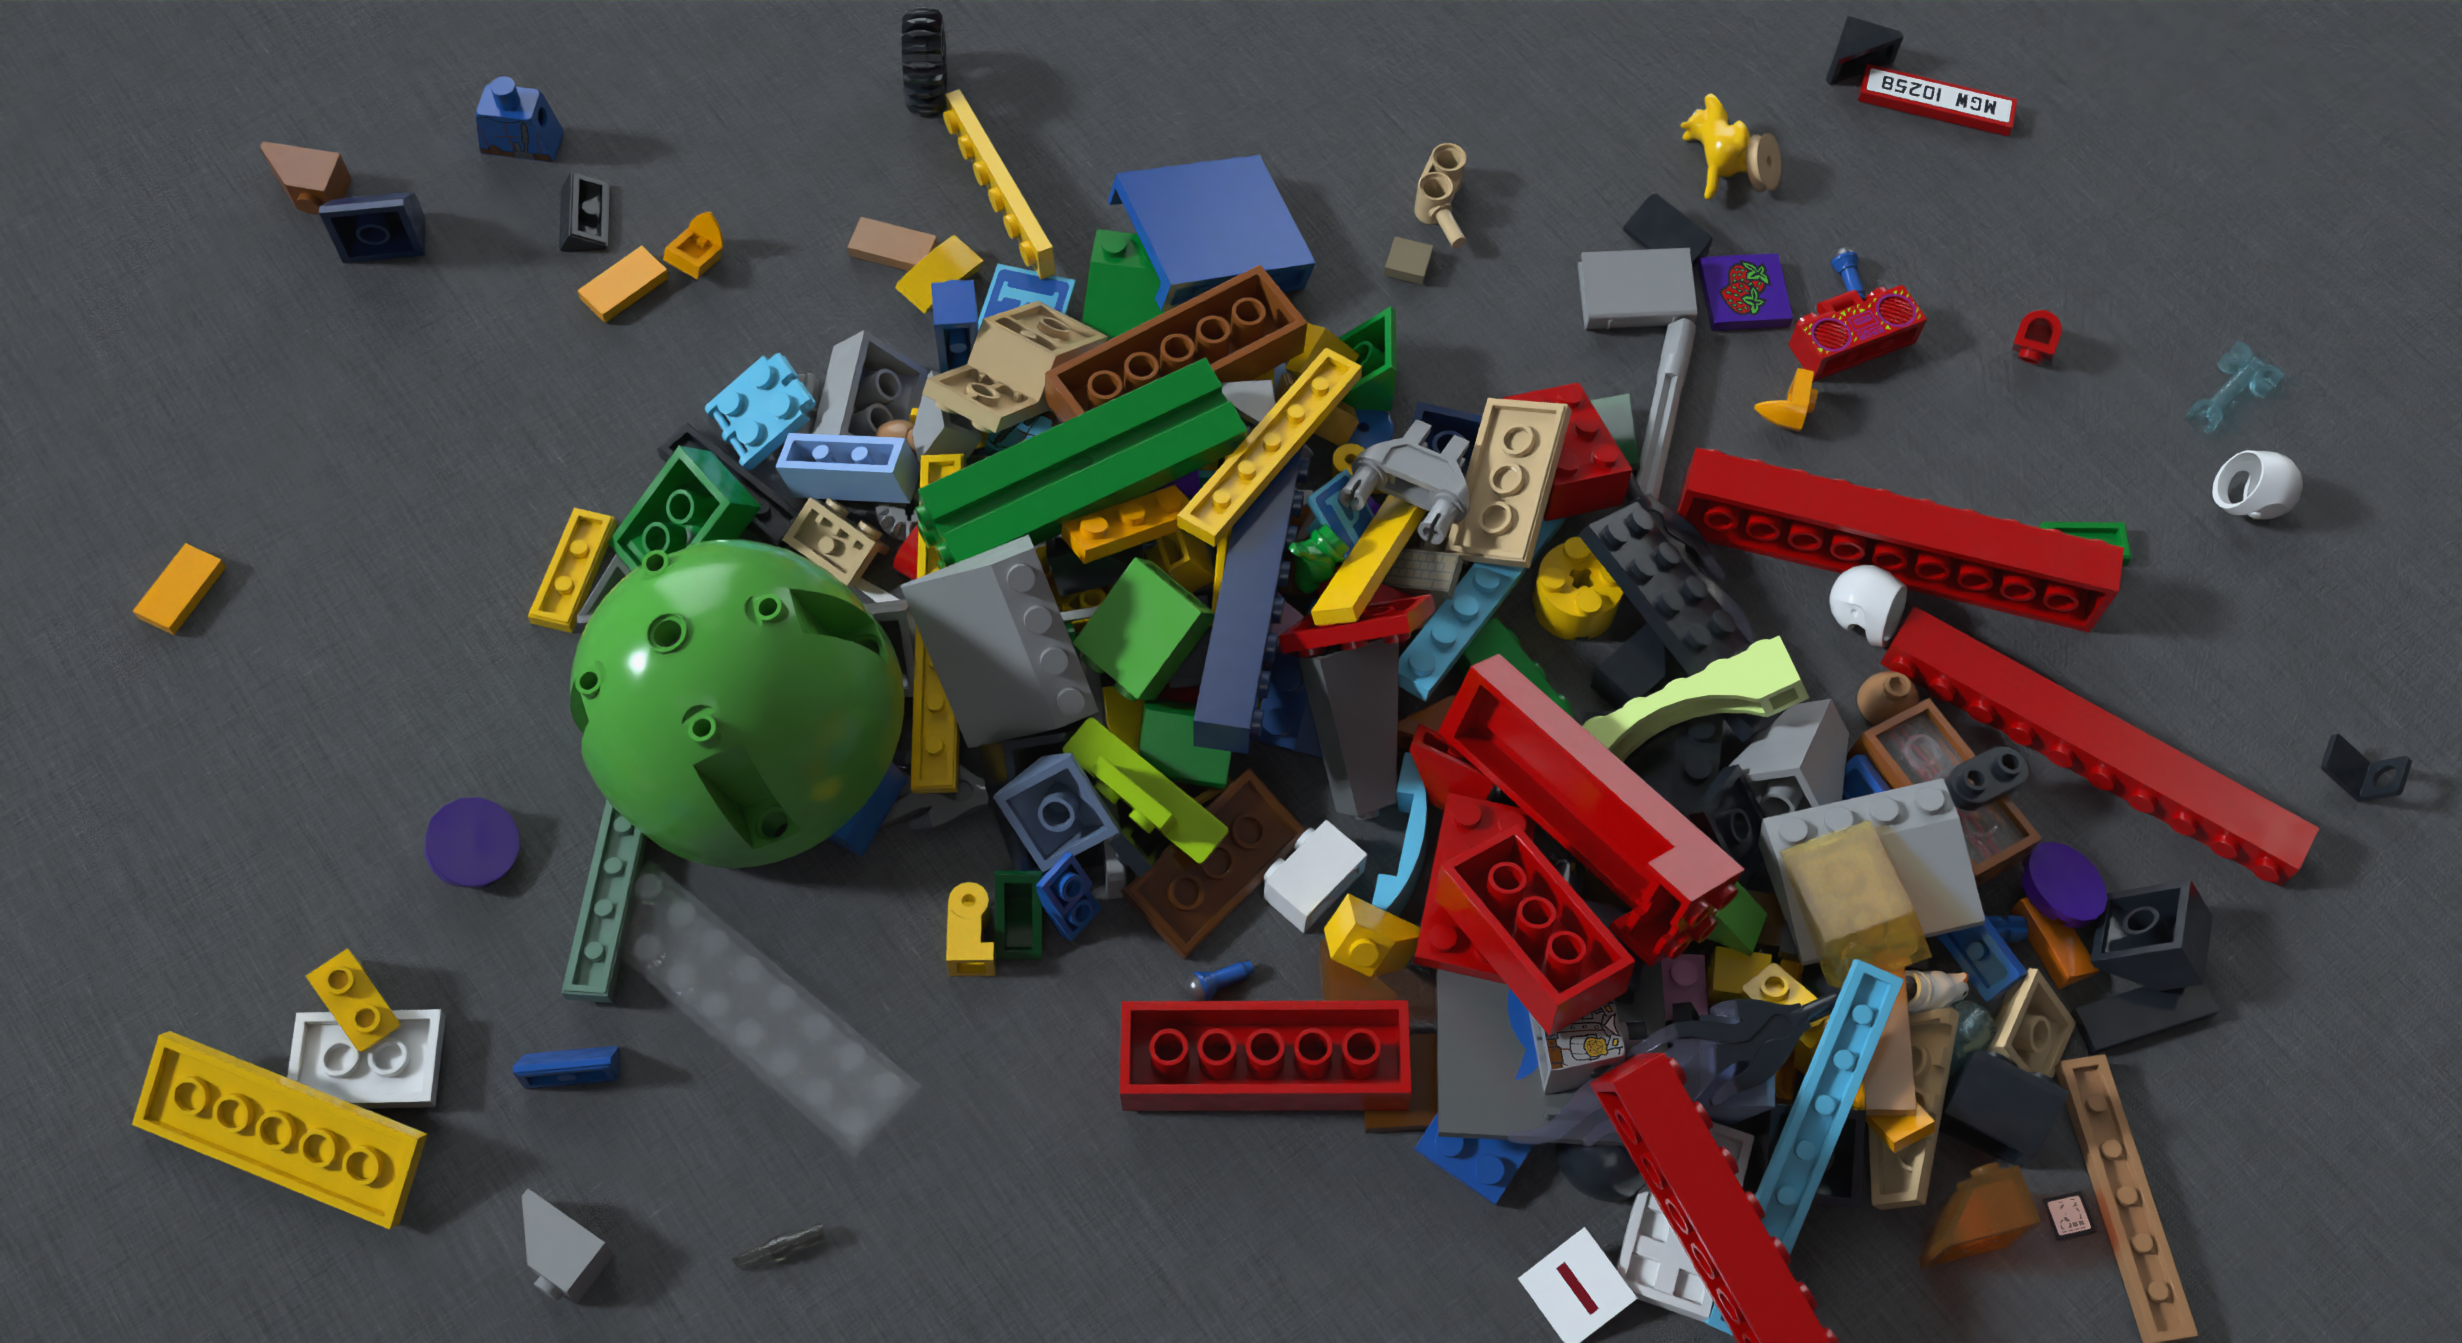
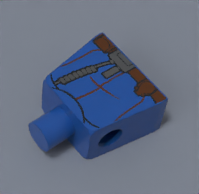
(517, 122)

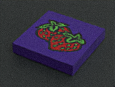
(1745, 291)

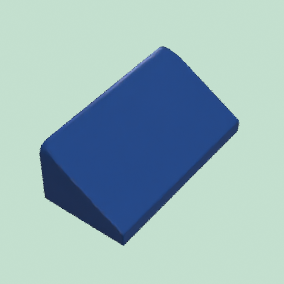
(568, 1067)

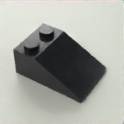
(1001, 765)

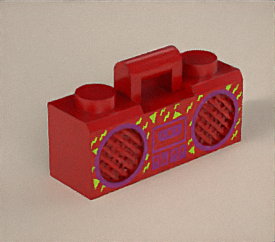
(1856, 330)

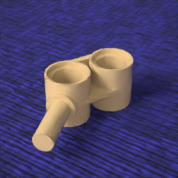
(1437, 189)

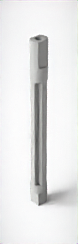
(1665, 403)

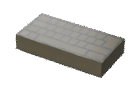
(1425, 573)

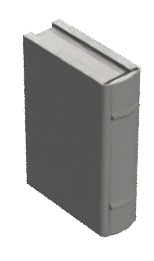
(1636, 288)

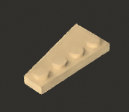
(1904, 1176)

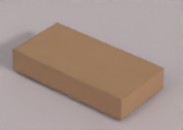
(889, 244)

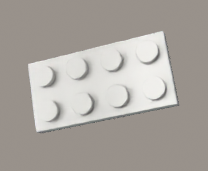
(1654, 1258)

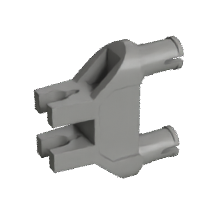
(1416, 476)

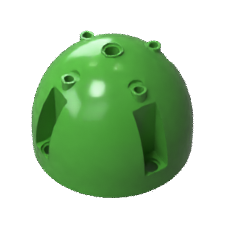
(751, 717)

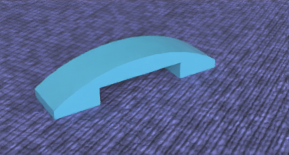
(1395, 891)

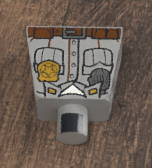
(1584, 1048)

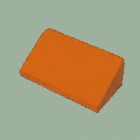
(2056, 946)

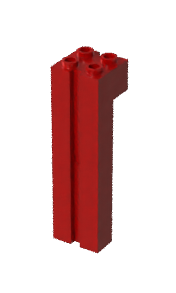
(1594, 809)

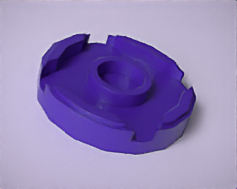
(471, 843)
(2063, 884)

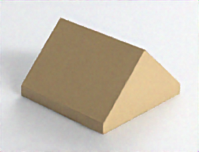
(2032, 1025)

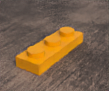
(1125, 524)

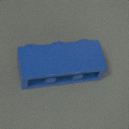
(954, 322)

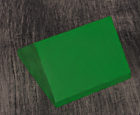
(1378, 357)
(1169, 747)

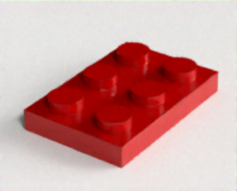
(1388, 619)

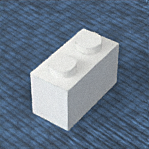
(1313, 875)

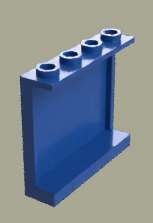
(1212, 225)

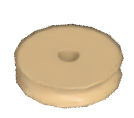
(1764, 162)

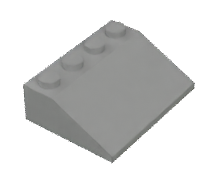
(1000, 645)
(1920, 838)

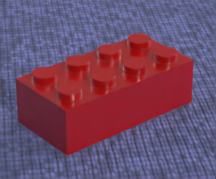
(1534, 929)

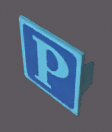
(1018, 286)
(1342, 520)

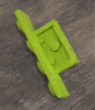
(1146, 791)

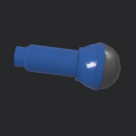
(1846, 264)
(1204, 985)

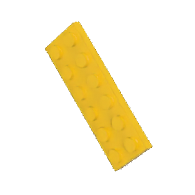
(279, 1129)

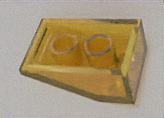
(1854, 903)

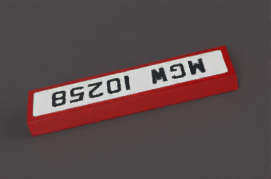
(1937, 100)

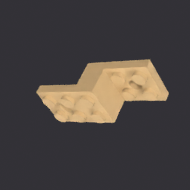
(1009, 365)

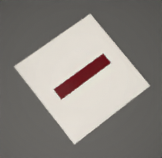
(1577, 1288)

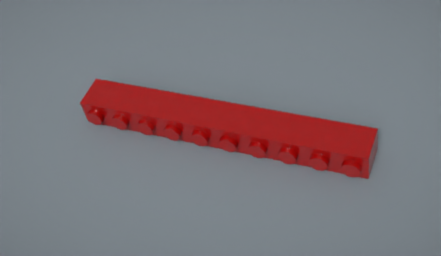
(2101, 748)

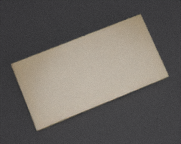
(1510, 481)

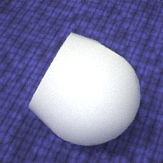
(2270, 489)
(1870, 599)

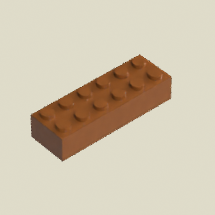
(1237, 326)

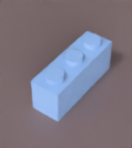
(849, 467)

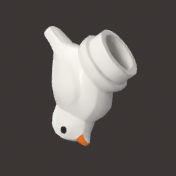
(1934, 989)

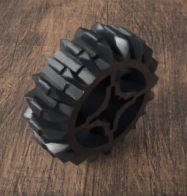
(924, 60)

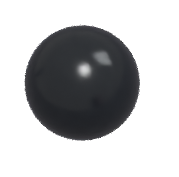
(1600, 1171)

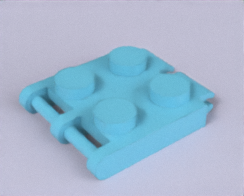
(762, 409)

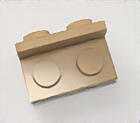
(835, 541)

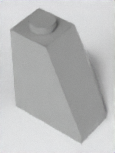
(1798, 759)

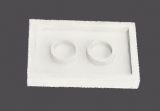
(390, 1074)

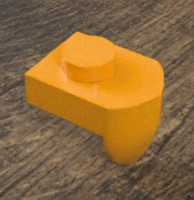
(697, 246)
(1800, 400)

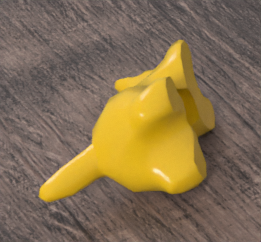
(1723, 143)

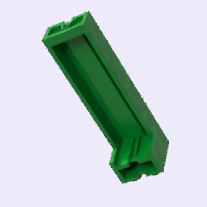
(1082, 466)

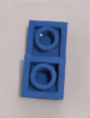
(1067, 897)

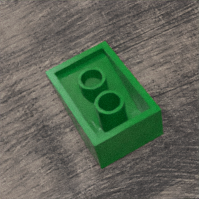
(1120, 284)
(685, 504)

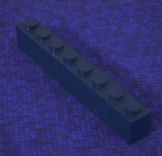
(1246, 612)

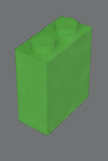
(1143, 630)

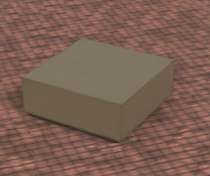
(1408, 260)

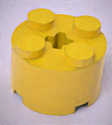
(1574, 592)

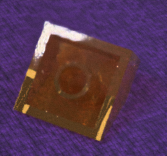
(1981, 1216)

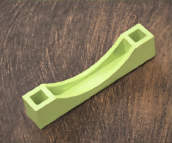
(1751, 683)

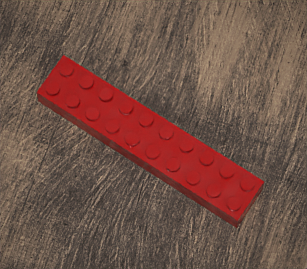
(1919, 542)

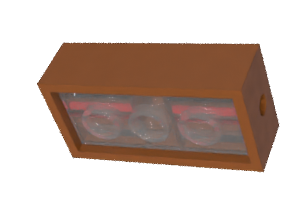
(1925, 747)

